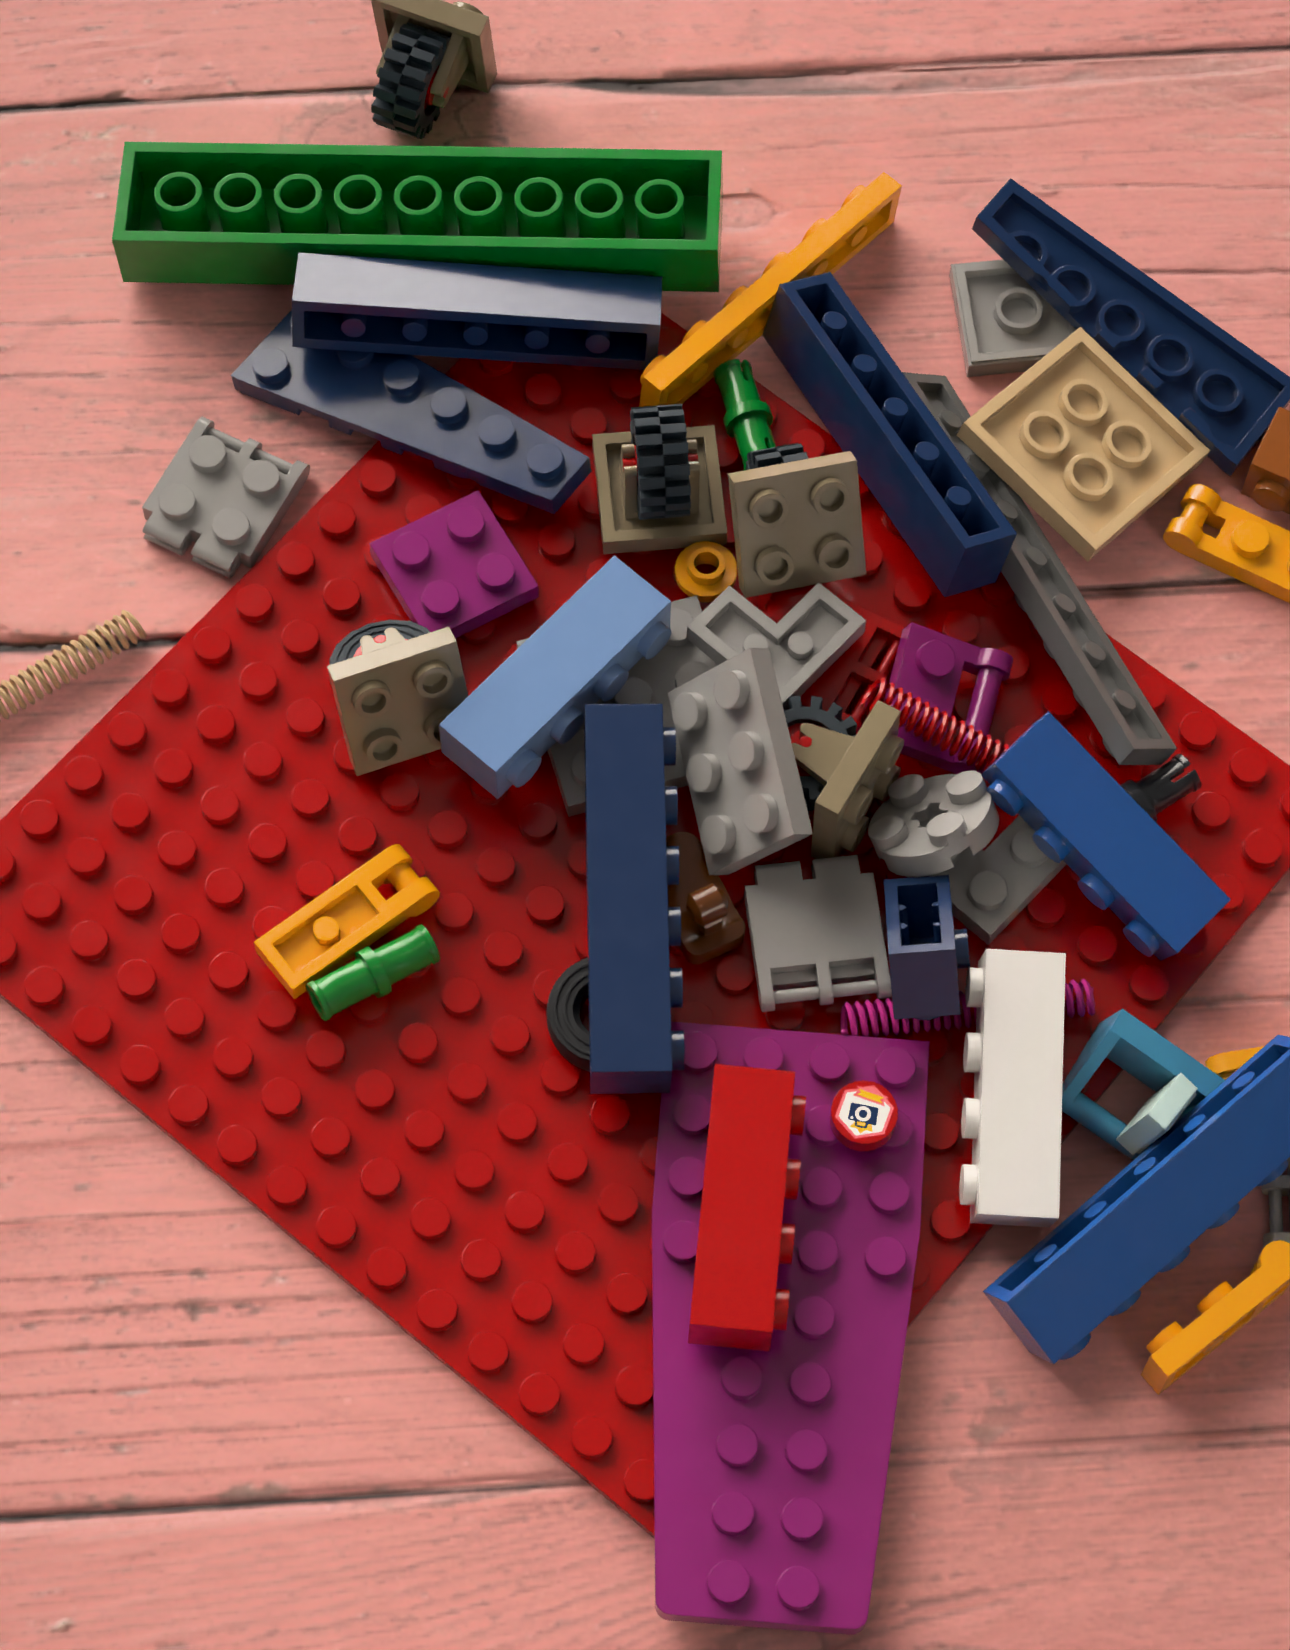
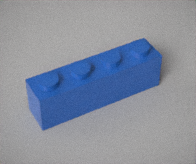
(1104, 839)

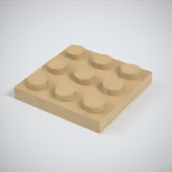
(1083, 443)

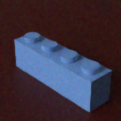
(548, 680)

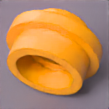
(705, 586)

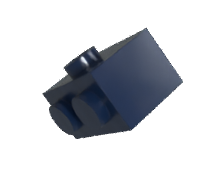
(923, 947)

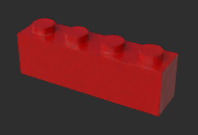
(743, 1208)

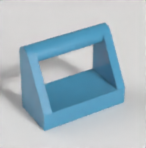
(1142, 1055)

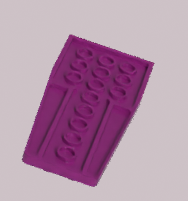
(784, 1453)

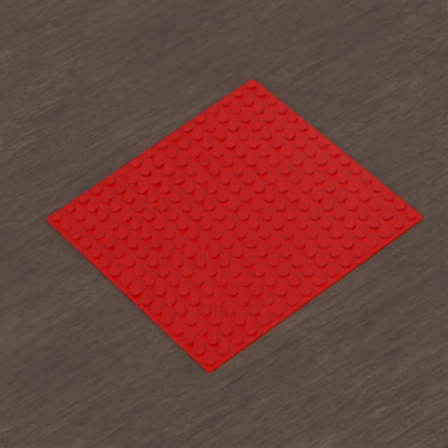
(438, 1129)

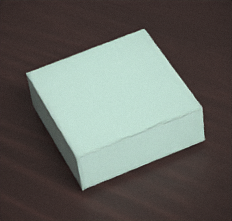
(1157, 1114)

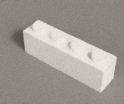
(1016, 1088)

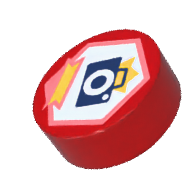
(863, 1115)

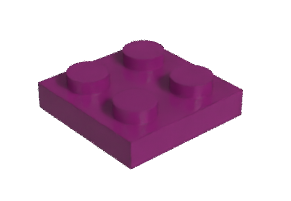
(454, 567)

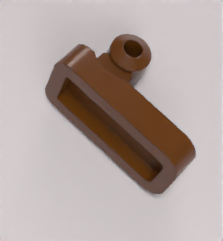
(707, 914)

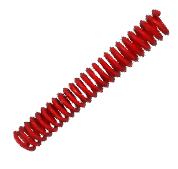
(963, 752)

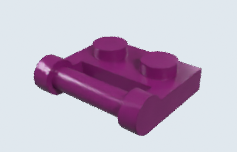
(931, 669)

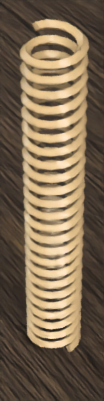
(63, 656)

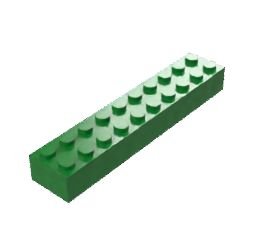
(252, 206)

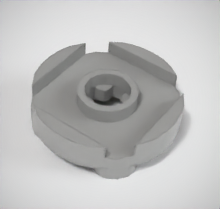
(932, 821)

